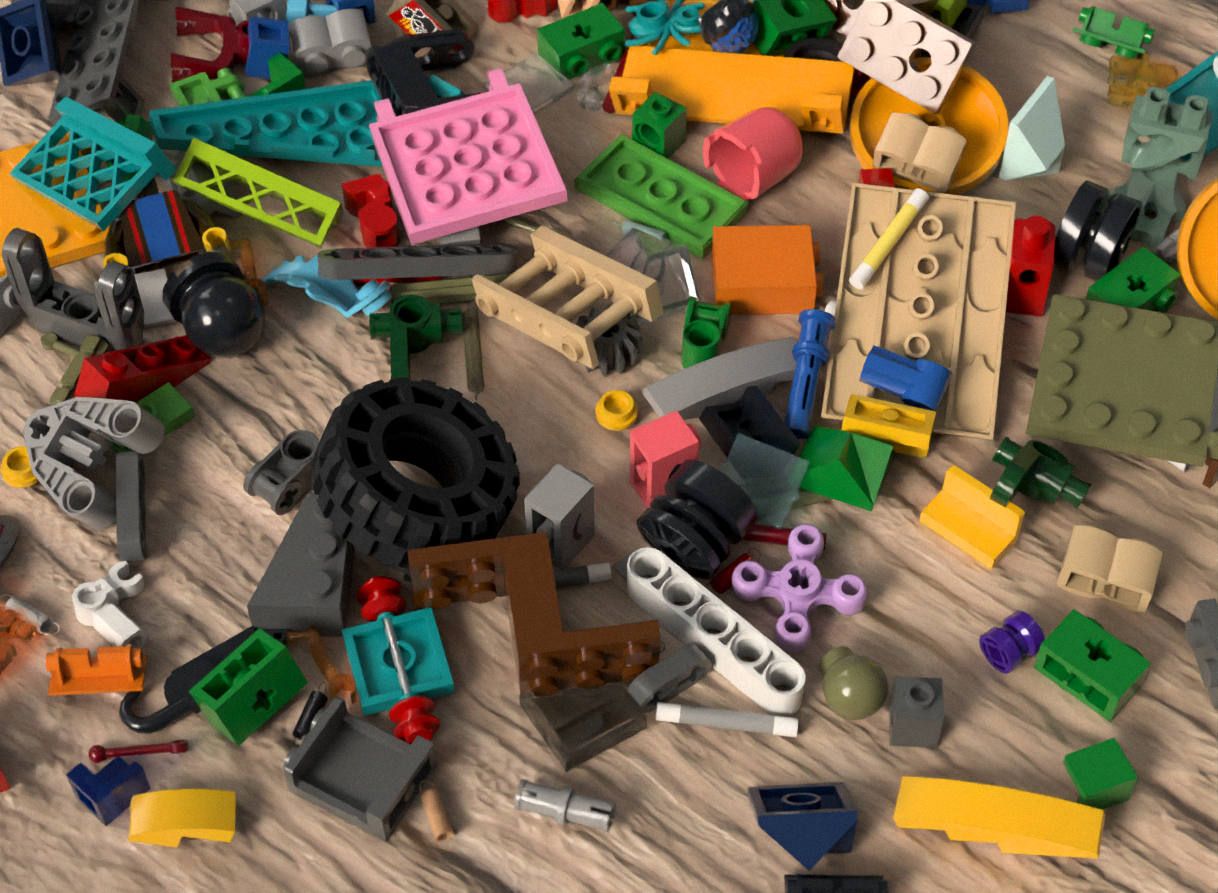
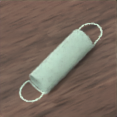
(628, 225)

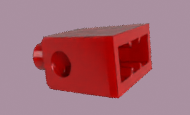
(1031, 250)

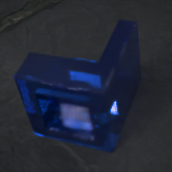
(110, 789)

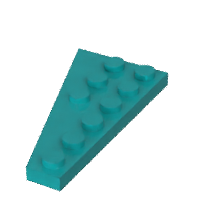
(300, 125)

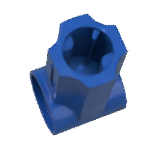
(916, 382)

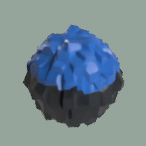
(729, 25)

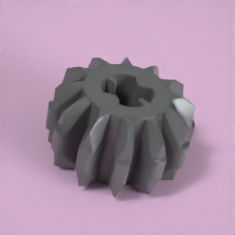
(617, 345)

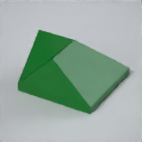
(846, 466)

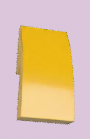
(193, 813)

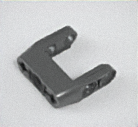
(70, 313)

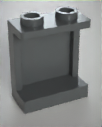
(358, 770)

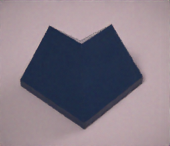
(28, 44)
(806, 818)

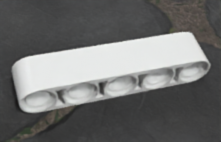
(723, 649)

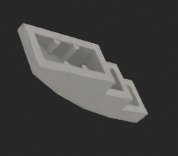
(723, 379)

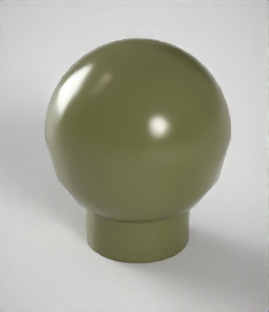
(852, 684)

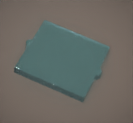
(766, 476)

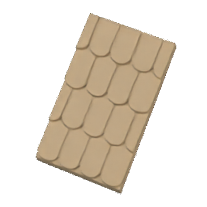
(929, 300)

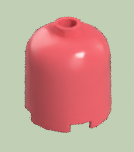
(754, 152)

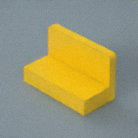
(892, 423)
(971, 519)

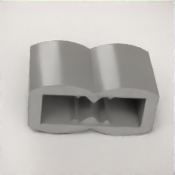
(330, 41)

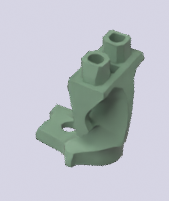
(1156, 164)

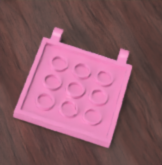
(466, 161)

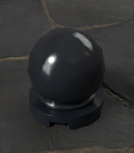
(215, 305)

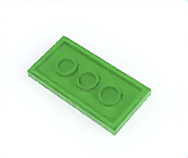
(660, 194)

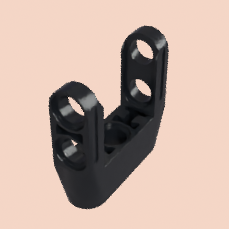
(401, 75)

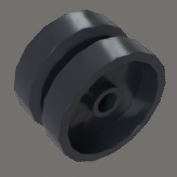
(1095, 230)

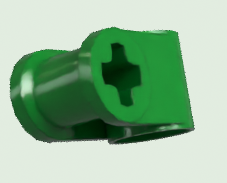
(704, 331)

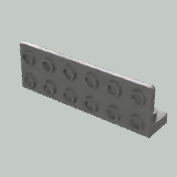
(97, 58)

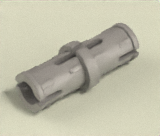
(565, 805)

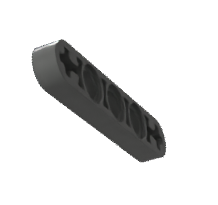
(416, 261)

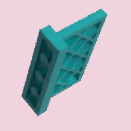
(108, 142)

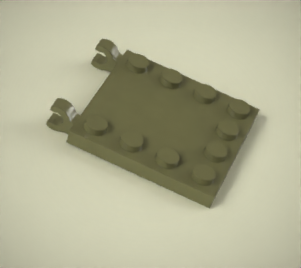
(1127, 381)

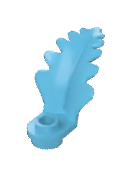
(335, 293)

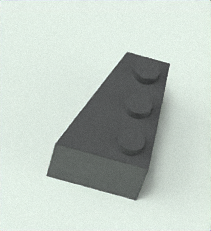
(306, 578)

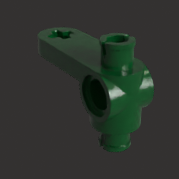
(413, 328)
(1036, 472)

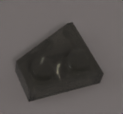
(584, 721)

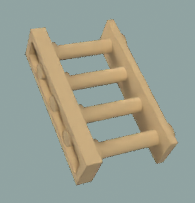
(574, 265)

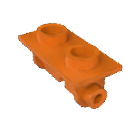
(111, 671)

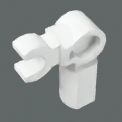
(97, 606)

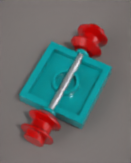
(397, 660)

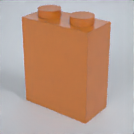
(766, 269)

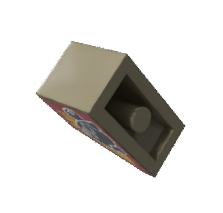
(431, 16)

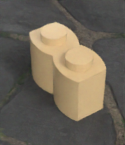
(920, 151)
(1110, 568)

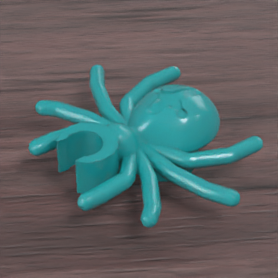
(657, 19)

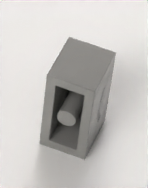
(565, 510)

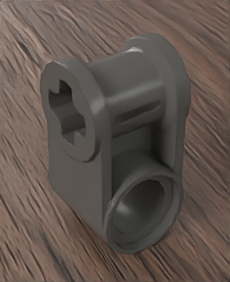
(282, 474)

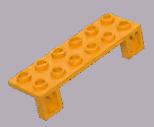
(728, 85)

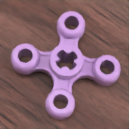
(798, 601)

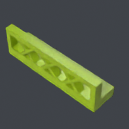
(266, 184)

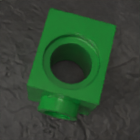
(660, 124)

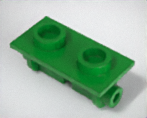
(1098, 29)

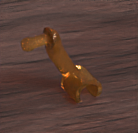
(248, 267)
(335, 681)

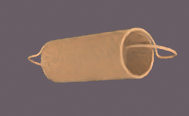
(437, 815)

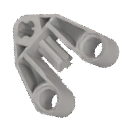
(59, 436)

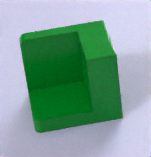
(283, 75)
(1101, 774)

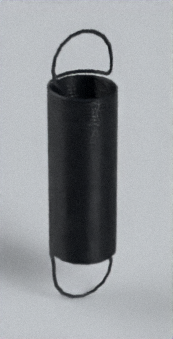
(314, 703)

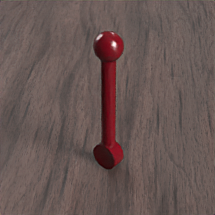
(98, 753)

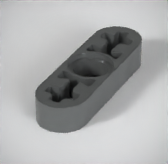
(130, 506)

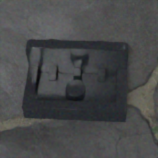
(750, 417)

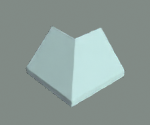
(1035, 137)

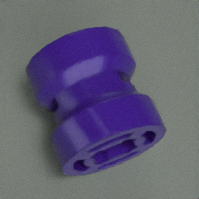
(1010, 643)

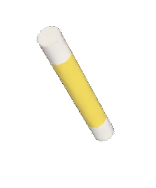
(889, 238)

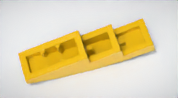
(1000, 815)

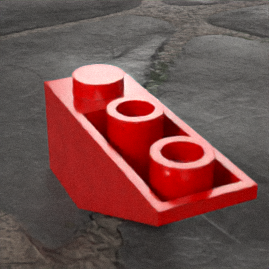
(139, 369)

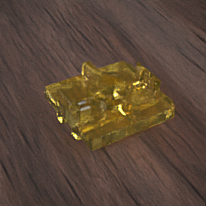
(1134, 77)

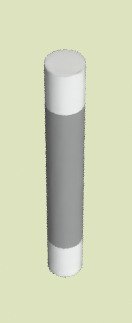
(727, 719)

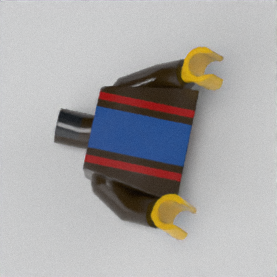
(160, 231)

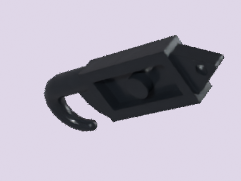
(181, 682)

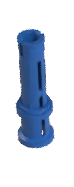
(810, 355)

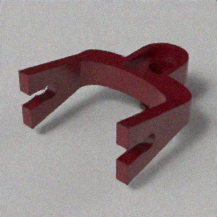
(234, 47)

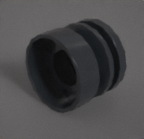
(697, 518)

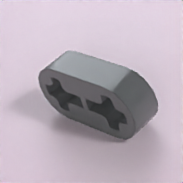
(669, 677)

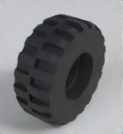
(422, 427)

